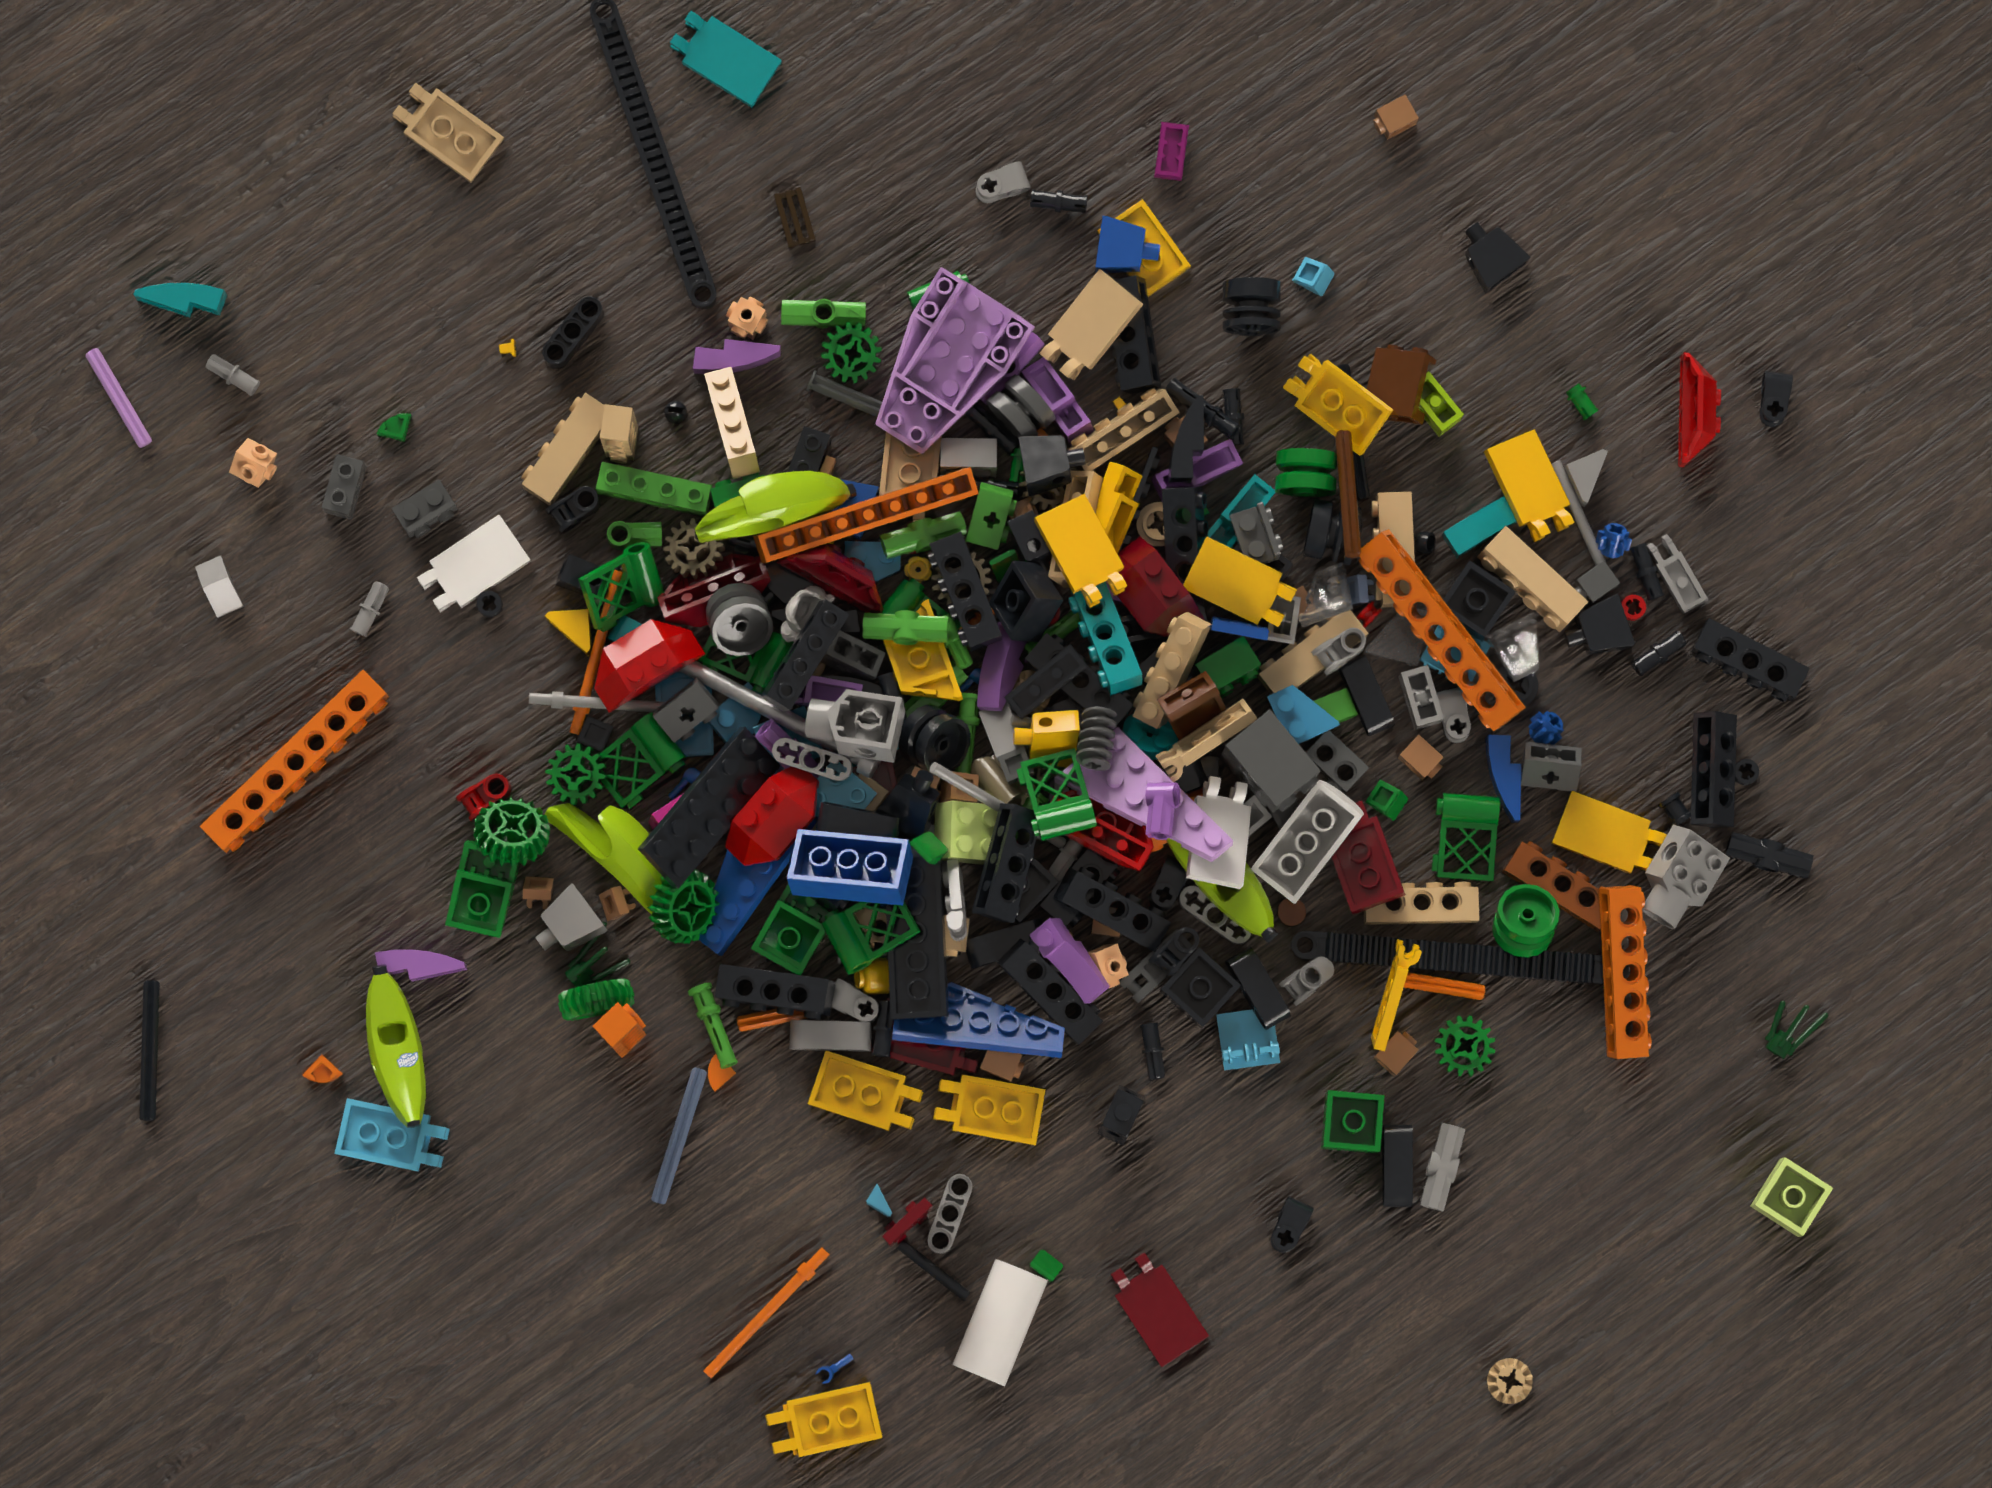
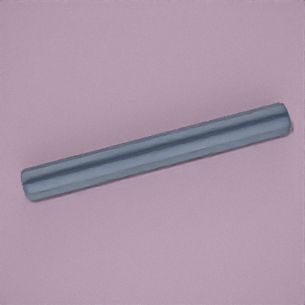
(679, 1135)

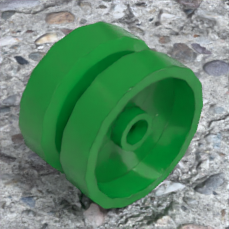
(1306, 472)
(1525, 920)

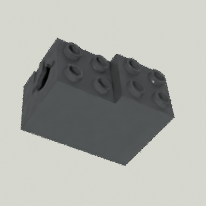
(1270, 763)

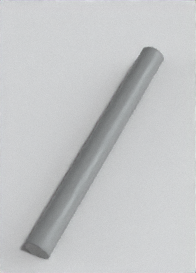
(1578, 514)

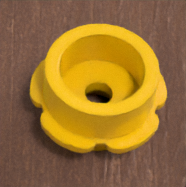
(922, 563)

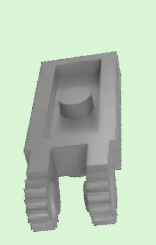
(1678, 576)
(955, 902)

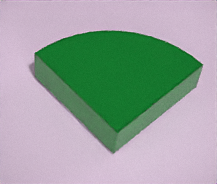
(395, 427)

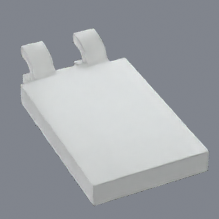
(475, 564)
(1234, 821)

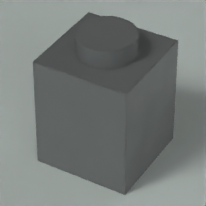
(1596, 583)

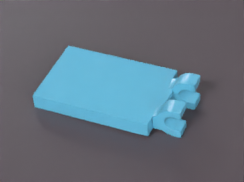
(378, 1136)

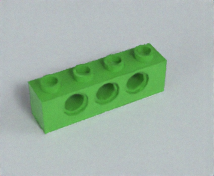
(654, 489)

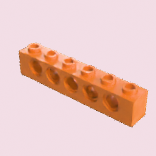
(1614, 960)
(621, 1028)

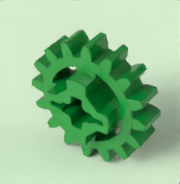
(854, 340)
(577, 760)
(1472, 1057)

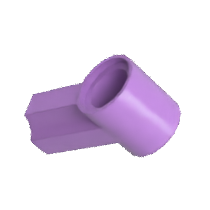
(1161, 802)

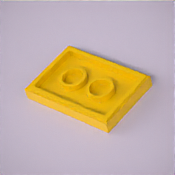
(1170, 261)

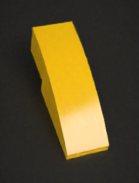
(1116, 503)

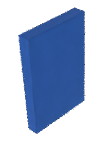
(1239, 628)

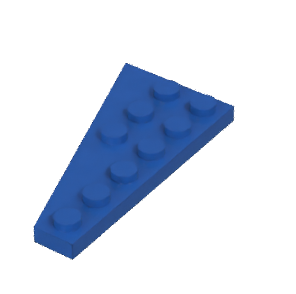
(739, 894)
(983, 1025)

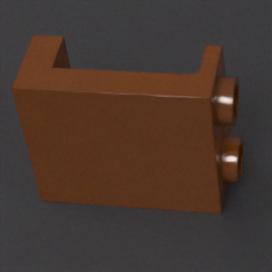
(1399, 379)
(1192, 704)

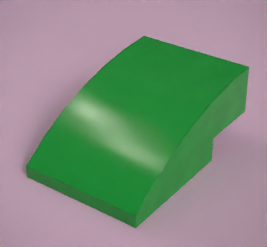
(481, 893)
(792, 932)

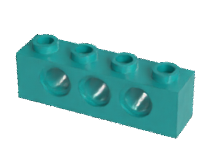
(1114, 677)

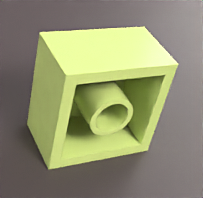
(965, 830)
(1791, 1197)

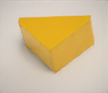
(574, 625)

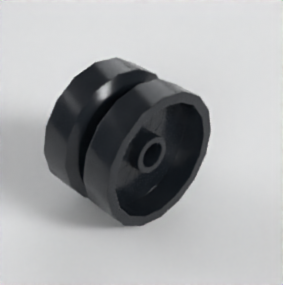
(933, 737)

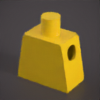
(1050, 734)

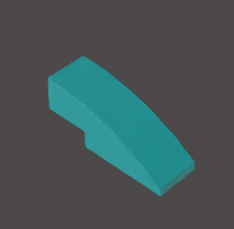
(183, 297)
(1252, 493)
(1479, 527)

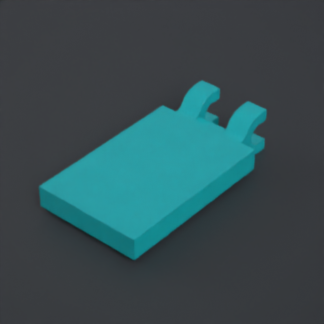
(726, 58)

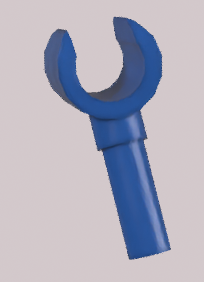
(974, 677)
(689, 776)
(835, 1367)

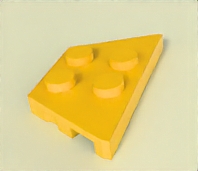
(923, 667)

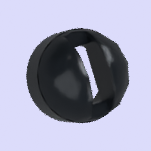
(673, 417)
(1425, 542)

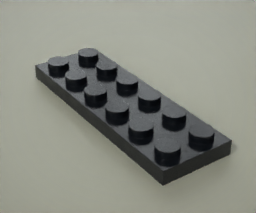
(708, 807)
(919, 964)

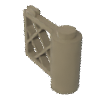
(994, 782)

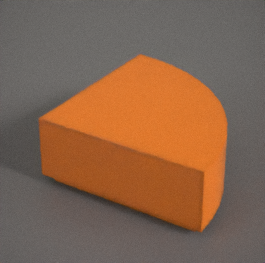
(322, 1071)
(718, 1076)

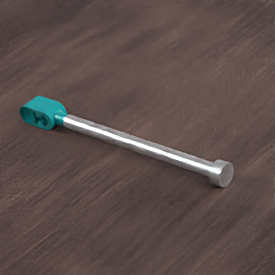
(748, 698)

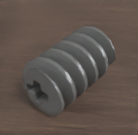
(1096, 738)

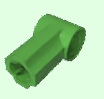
(636, 532)

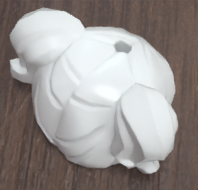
(799, 610)

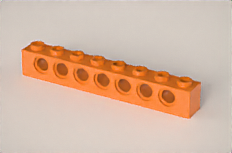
(866, 515)
(1455, 634)
(279, 764)

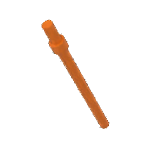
(594, 660)
(805, 1272)

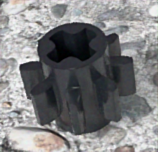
(744, 544)

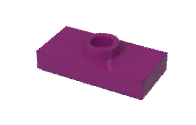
(1171, 151)

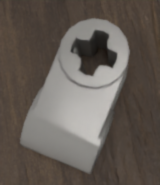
(1007, 182)
(1338, 650)
(1454, 711)
(1304, 981)
(850, 999)

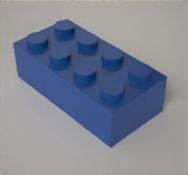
(850, 867)

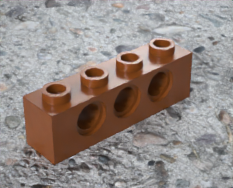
(1519, 870)

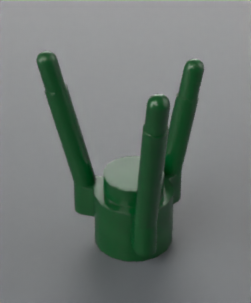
(581, 972)
(1781, 1043)

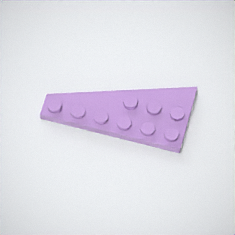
(1124, 791)

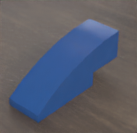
(1504, 775)

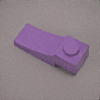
(1070, 959)

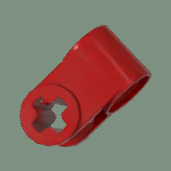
(482, 795)

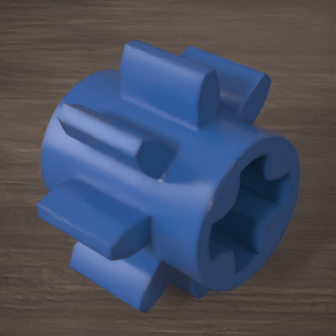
(1613, 540)
(1546, 728)

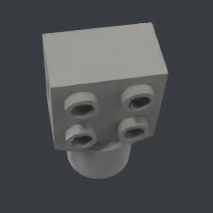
(858, 724)
(1681, 875)

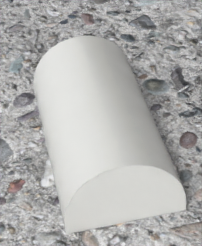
(1308, 840)
(1000, 1322)

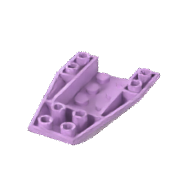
(948, 359)

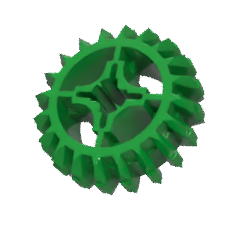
(512, 823)
(684, 911)
(594, 999)

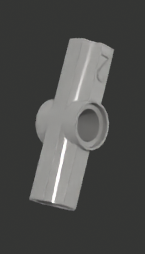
(1442, 1167)

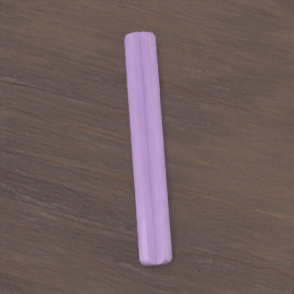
(118, 397)

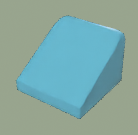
(1313, 276)
(877, 1201)

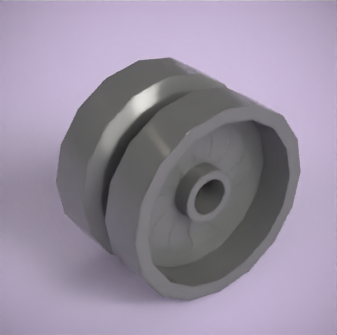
(1021, 408)
(739, 619)

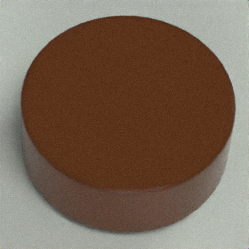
(1290, 913)

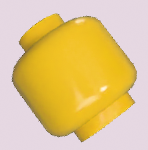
(874, 978)

